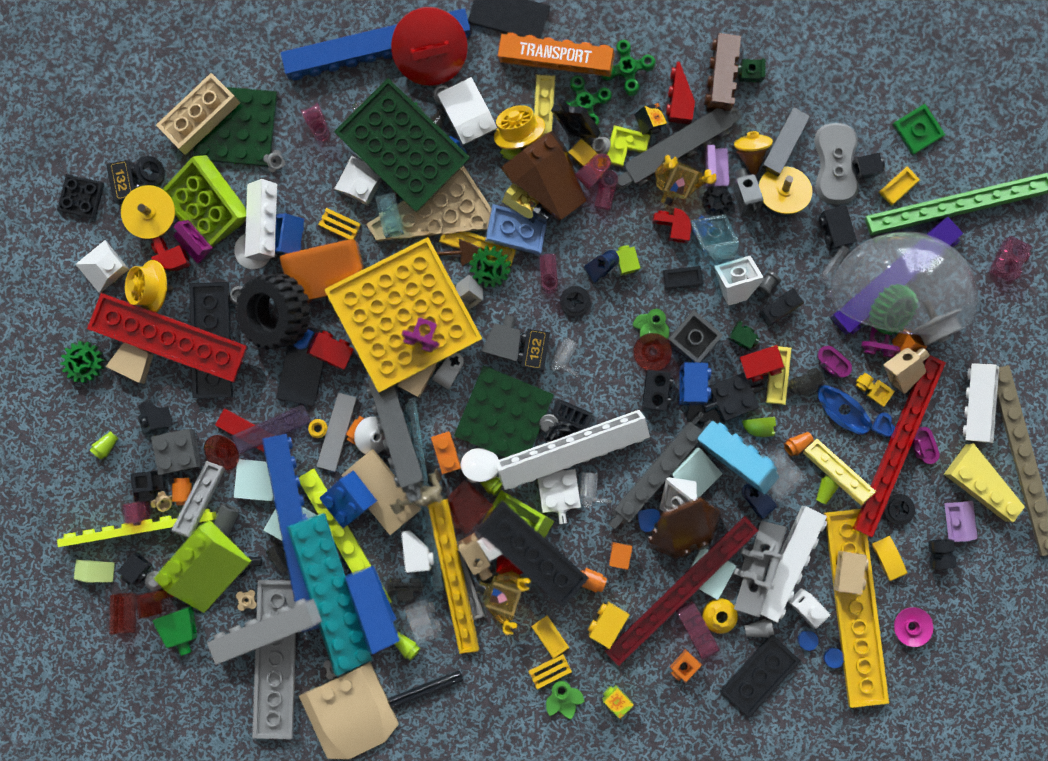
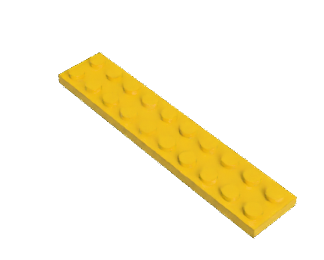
(857, 617)

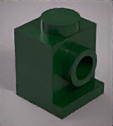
(752, 76)
(744, 336)

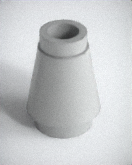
(761, 628)

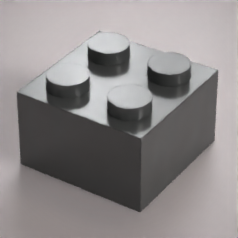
(694, 338)
(176, 451)

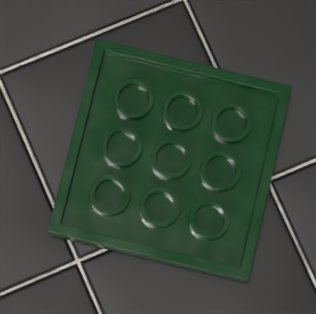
(245, 132)
(503, 413)

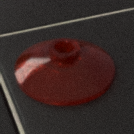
(645, 358)
(221, 451)

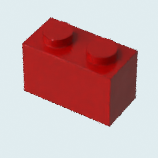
(330, 350)
(762, 363)

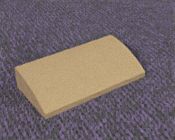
(198, 113)
(382, 485)

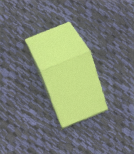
(94, 571)

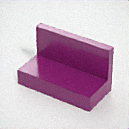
(192, 240)

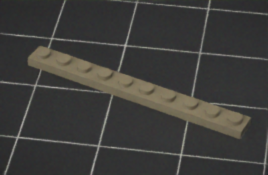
(1023, 457)

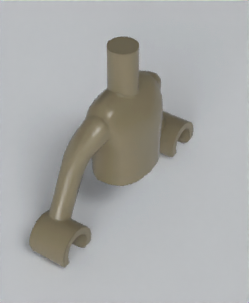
(428, 494)

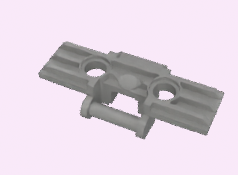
(755, 566)

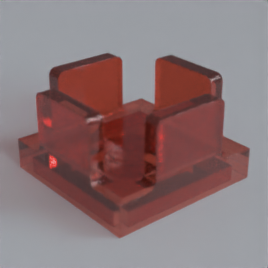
(467, 506)

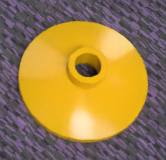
(753, 142)

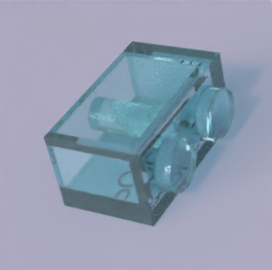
(389, 215)

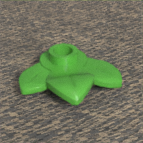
(647, 325)
(563, 702)

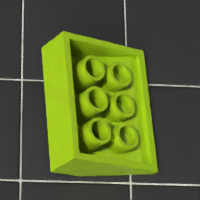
(206, 200)
(202, 567)

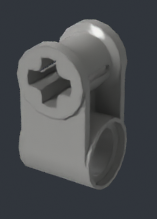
(446, 373)

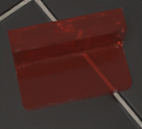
(150, 603)
(122, 613)

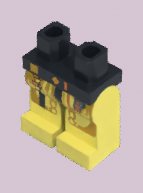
(530, 208)

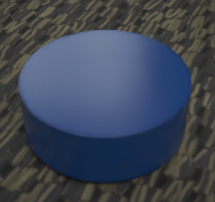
(807, 640)
(833, 657)

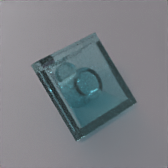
(716, 236)

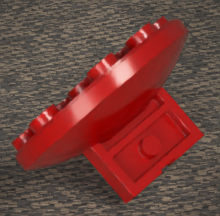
(429, 46)

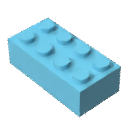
(738, 457)

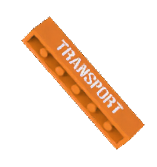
(556, 54)

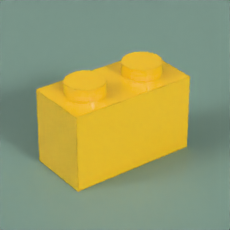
(608, 624)

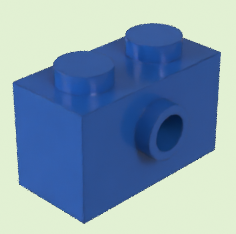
(288, 233)

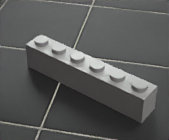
(265, 631)

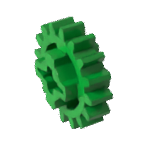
(493, 273)
(79, 370)

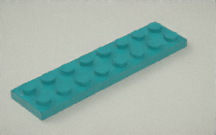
(328, 589)

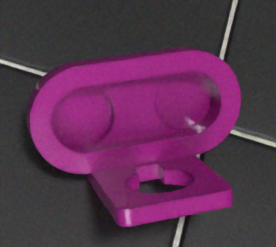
(414, 337)
(872, 346)
(834, 362)
(925, 446)

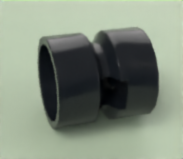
(940, 547)

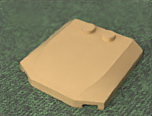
(350, 713)

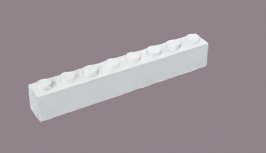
(572, 449)

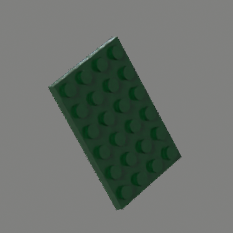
(402, 145)

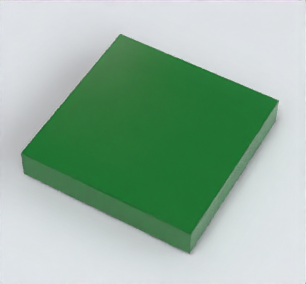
(918, 129)

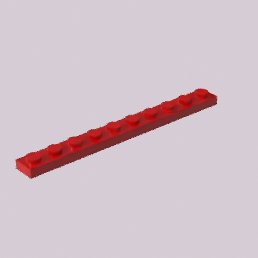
(899, 447)

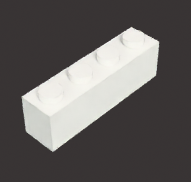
(260, 220)
(982, 403)

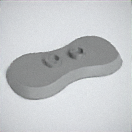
(836, 149)

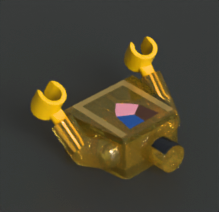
(679, 179)
(503, 597)

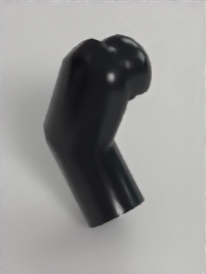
(255, 561)

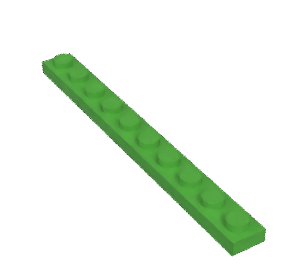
(957, 204)

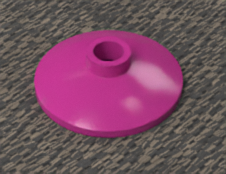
(923, 627)

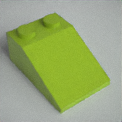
(534, 518)

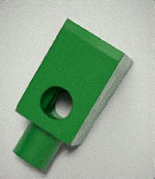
(177, 629)

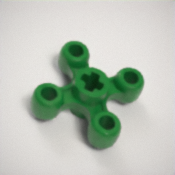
(636, 65)
(592, 99)

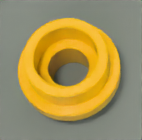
(311, 428)

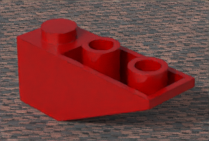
(682, 101)

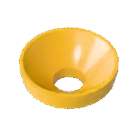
(713, 608)

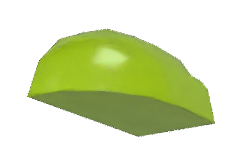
(760, 427)

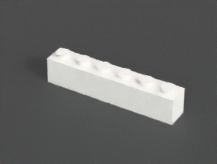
(795, 554)

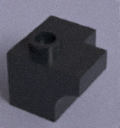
(153, 417)
(145, 484)

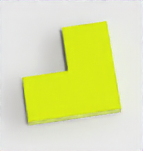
(626, 139)

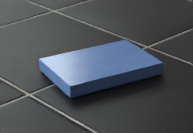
(514, 230)

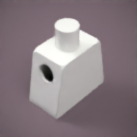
(809, 608)

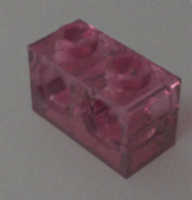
(1006, 256)

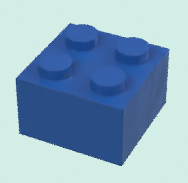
(694, 383)
(348, 499)

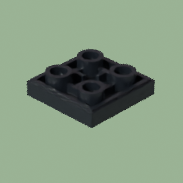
(80, 196)

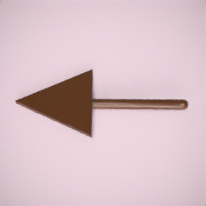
(466, 251)

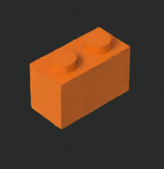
(446, 452)

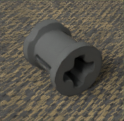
(769, 283)

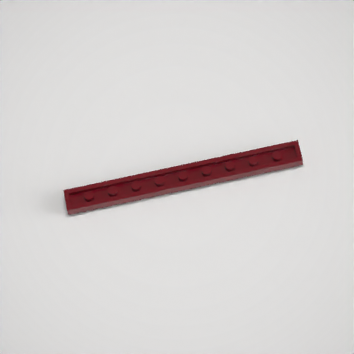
(681, 590)

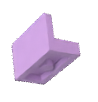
(717, 162)
(961, 521)

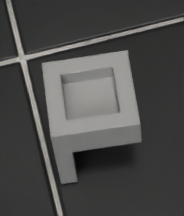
(470, 291)

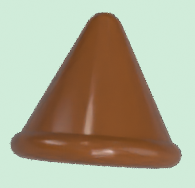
(752, 159)

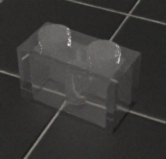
(422, 620)

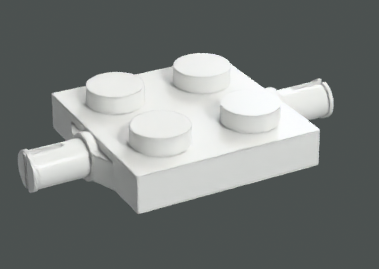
(559, 493)

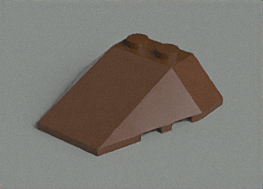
(547, 175)
(685, 528)

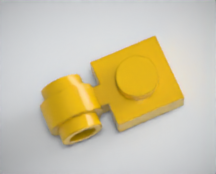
(878, 392)

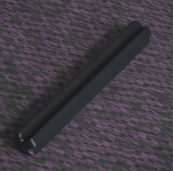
(425, 689)

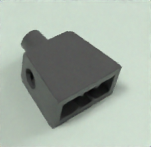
(747, 193)
(503, 340)

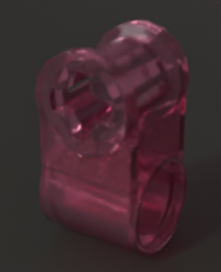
(315, 119)
(591, 172)
(136, 512)

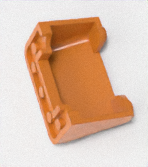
(323, 266)

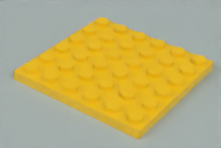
(390, 299)

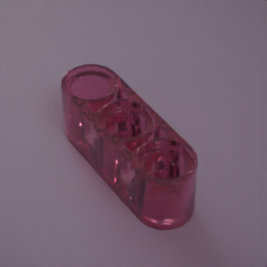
(697, 630)

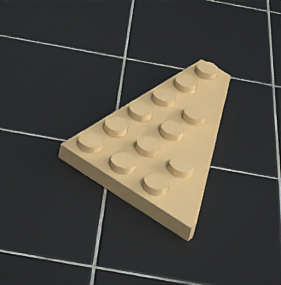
(451, 210)

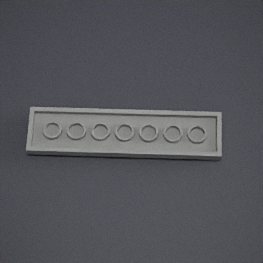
(274, 669)

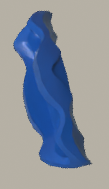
(855, 420)

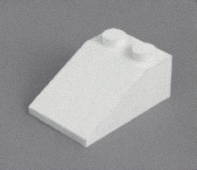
(467, 111)

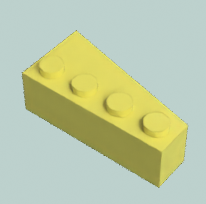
(981, 481)

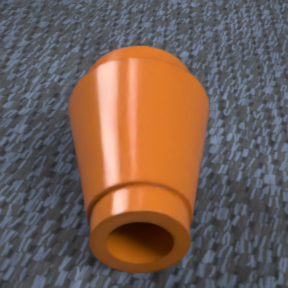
(797, 444)

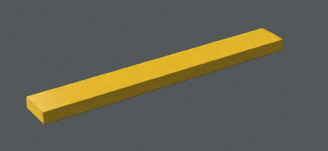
(453, 577)

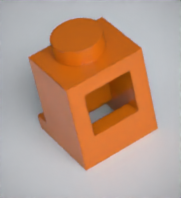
(692, 666)

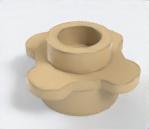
(162, 506)
(250, 595)

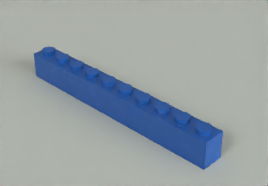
(347, 50)
(287, 505)

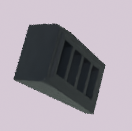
(574, 408)

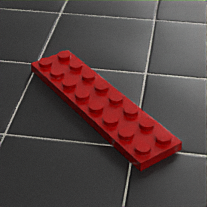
(167, 337)

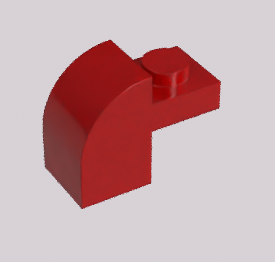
(679, 224)
(172, 259)

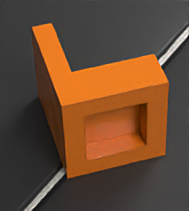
(908, 340)
(620, 555)

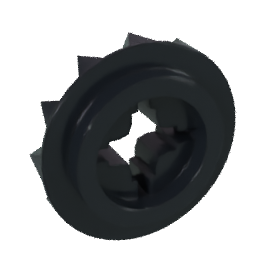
(155, 167)
(708, 200)
(583, 296)
(564, 427)
(907, 505)

